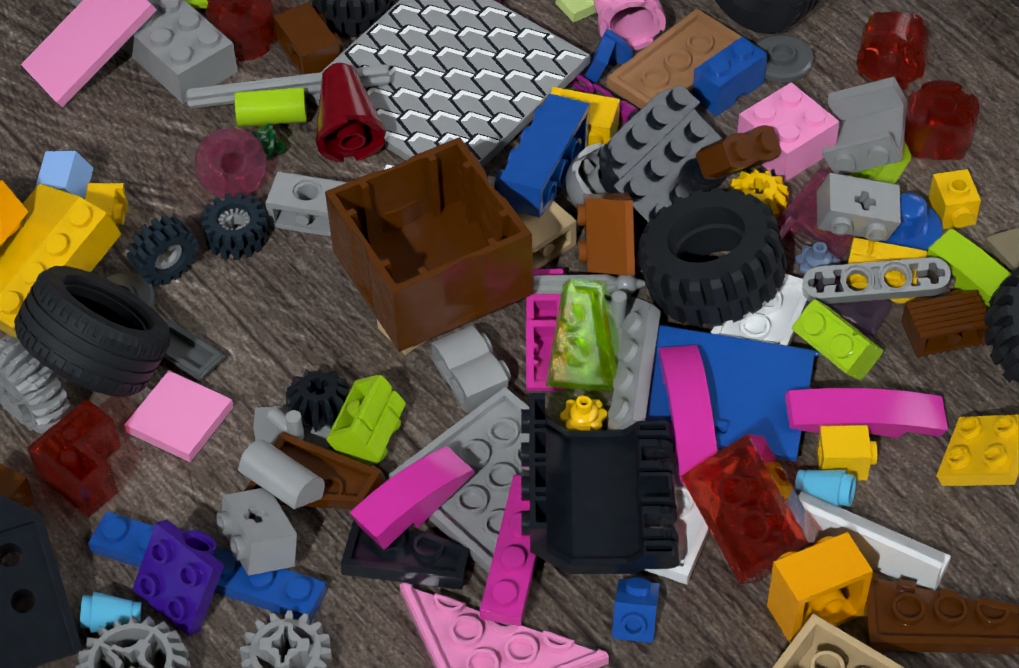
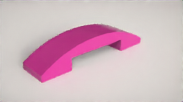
(688, 406)

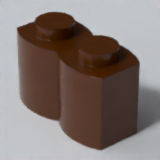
(738, 152)

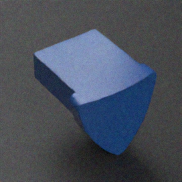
(608, 50)

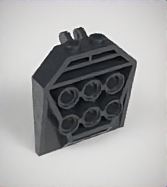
(49, 627)

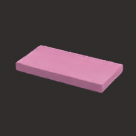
(84, 44)

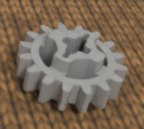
(270, 644)

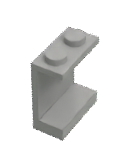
(869, 126)

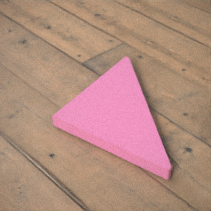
(462, 640)

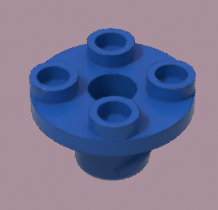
(918, 226)

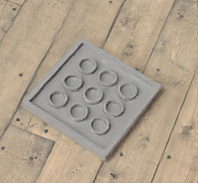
(491, 446)

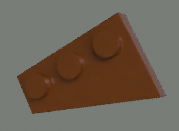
(345, 479)

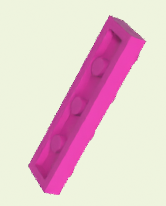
(511, 565)

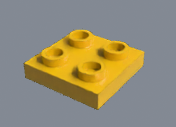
(982, 452)

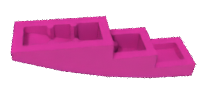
(540, 330)
(884, 411)

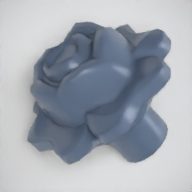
(815, 256)

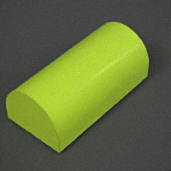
(270, 106)

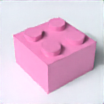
(799, 127)

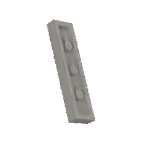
(634, 368)

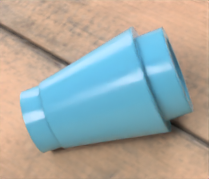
(829, 485)
(103, 609)

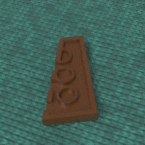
(932, 621)

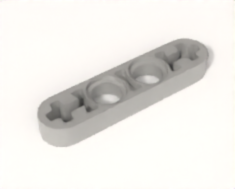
(875, 274)

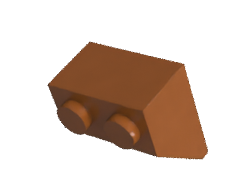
(608, 233)

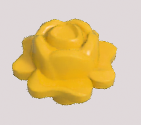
(583, 414)

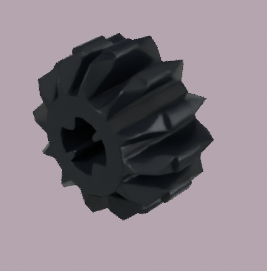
(317, 397)

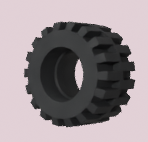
(351, 16)

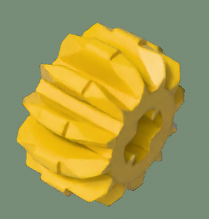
(764, 187)

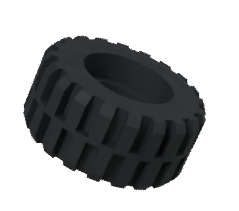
(720, 287)

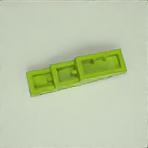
(969, 265)

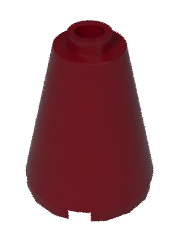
(347, 117)

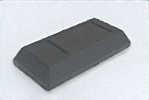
(191, 352)

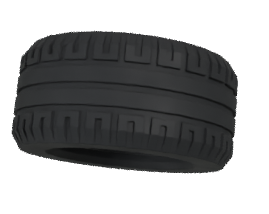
(92, 331)

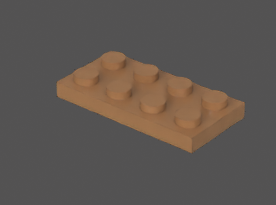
(671, 59)

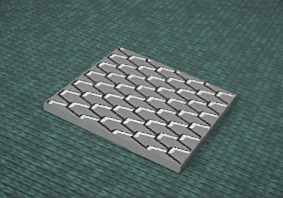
(460, 73)

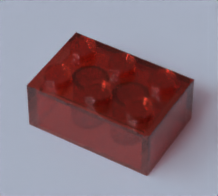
(750, 507)

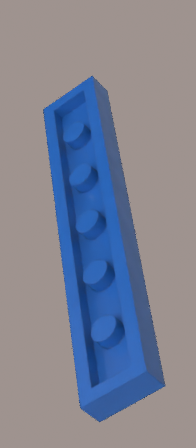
(272, 590)

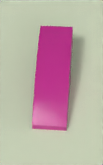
(411, 496)

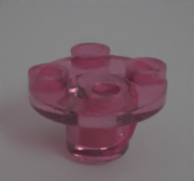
(230, 162)

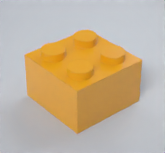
(820, 580)

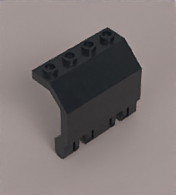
(598, 495)

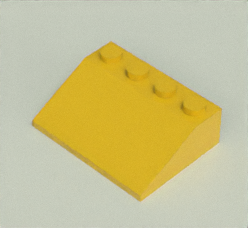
(54, 232)

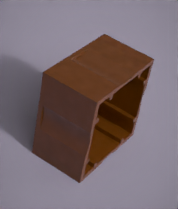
(430, 243)

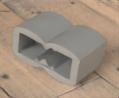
(470, 367)

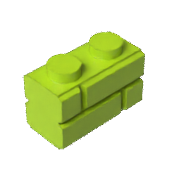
(837, 339)
(367, 420)

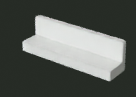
(880, 546)

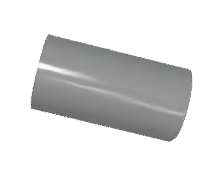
(280, 475)

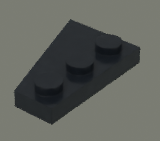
(408, 559)

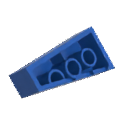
(544, 155)

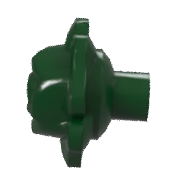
(267, 137)

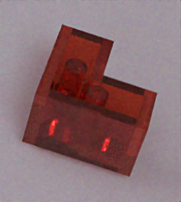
(74, 457)

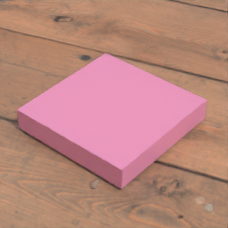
(179, 416)

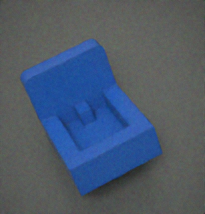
(635, 610)

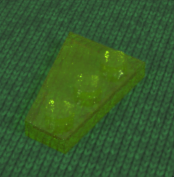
(582, 340)

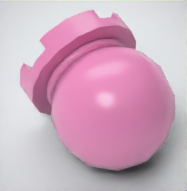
(631, 19)

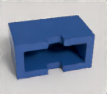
(728, 75)

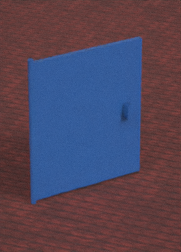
(744, 386)

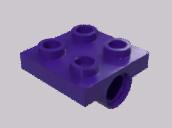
(179, 575)

